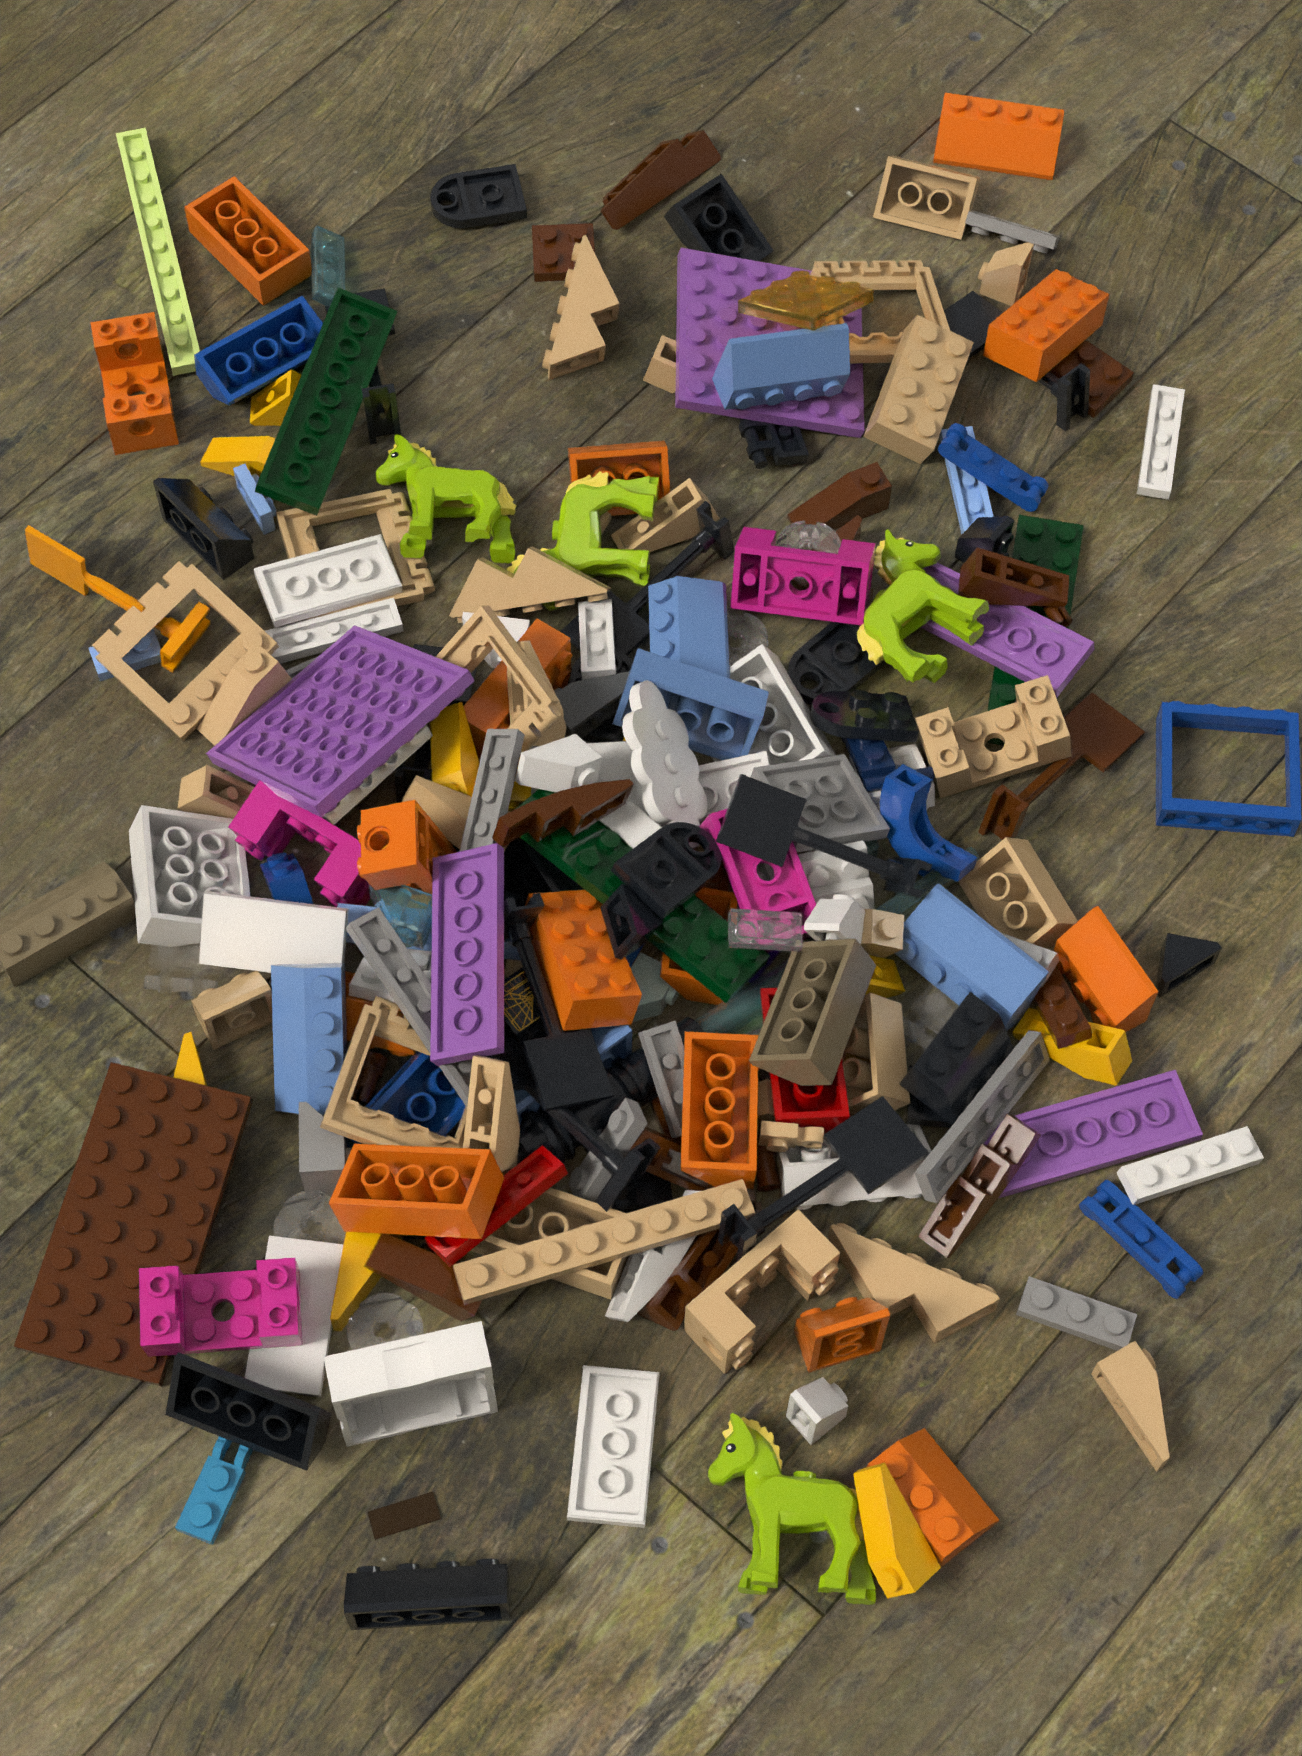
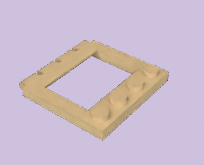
(884, 276)
(394, 521)
(476, 641)
(191, 704)
(363, 1123)

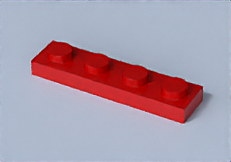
(518, 1190)

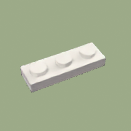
(596, 639)

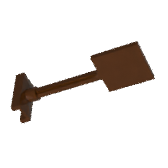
(1095, 734)

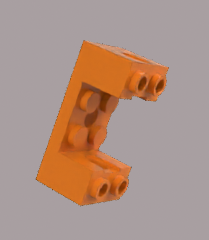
(132, 362)
(410, 848)

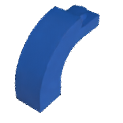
(910, 831)

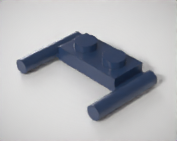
(874, 762)

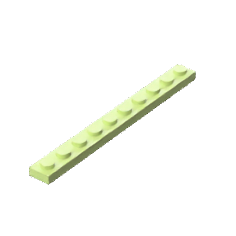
(159, 250)

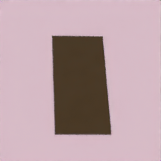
(404, 1515)

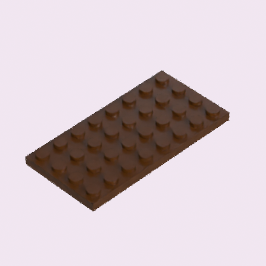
(134, 1201)

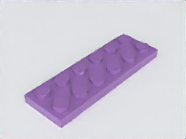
(1018, 639)
(467, 955)
(1105, 1130)

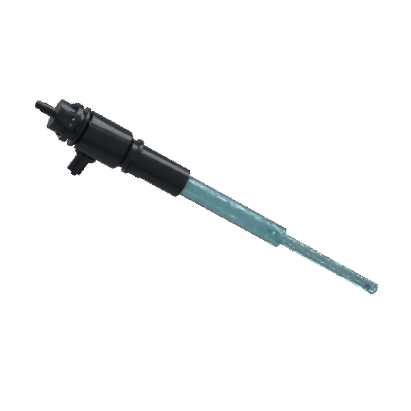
(632, 1076)

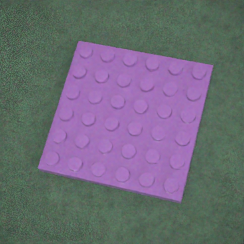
(710, 317)
(340, 719)

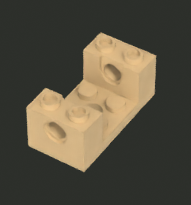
(1029, 728)
(715, 1314)

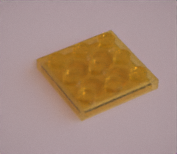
(805, 300)

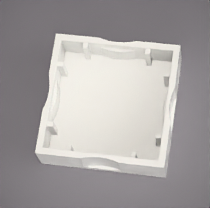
(411, 1383)

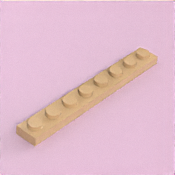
(599, 1242)

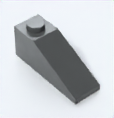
(590, 702)

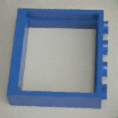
(1227, 815)

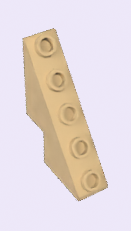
(586, 306)
(536, 581)
(901, 1280)

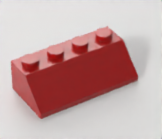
(807, 1105)

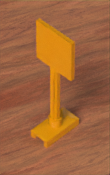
(71, 570)

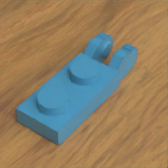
(213, 1493)

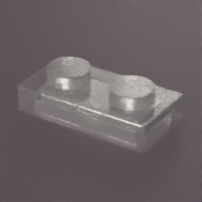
(765, 930)

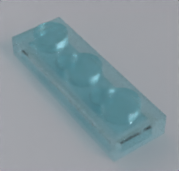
(327, 264)

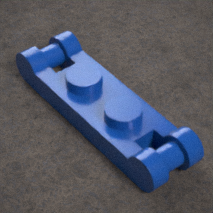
(992, 468)
(1142, 1238)

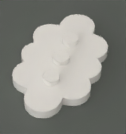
(663, 759)

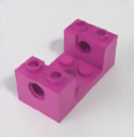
(837, 582)
(268, 824)
(785, 893)
(180, 1308)

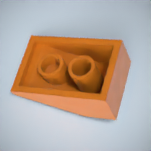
(842, 1332)

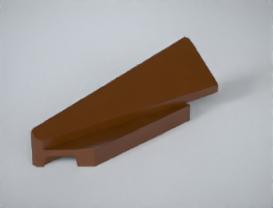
(658, 176)
(697, 1270)

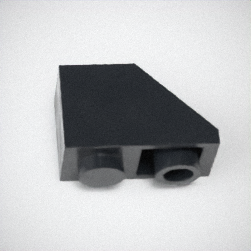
(988, 534)

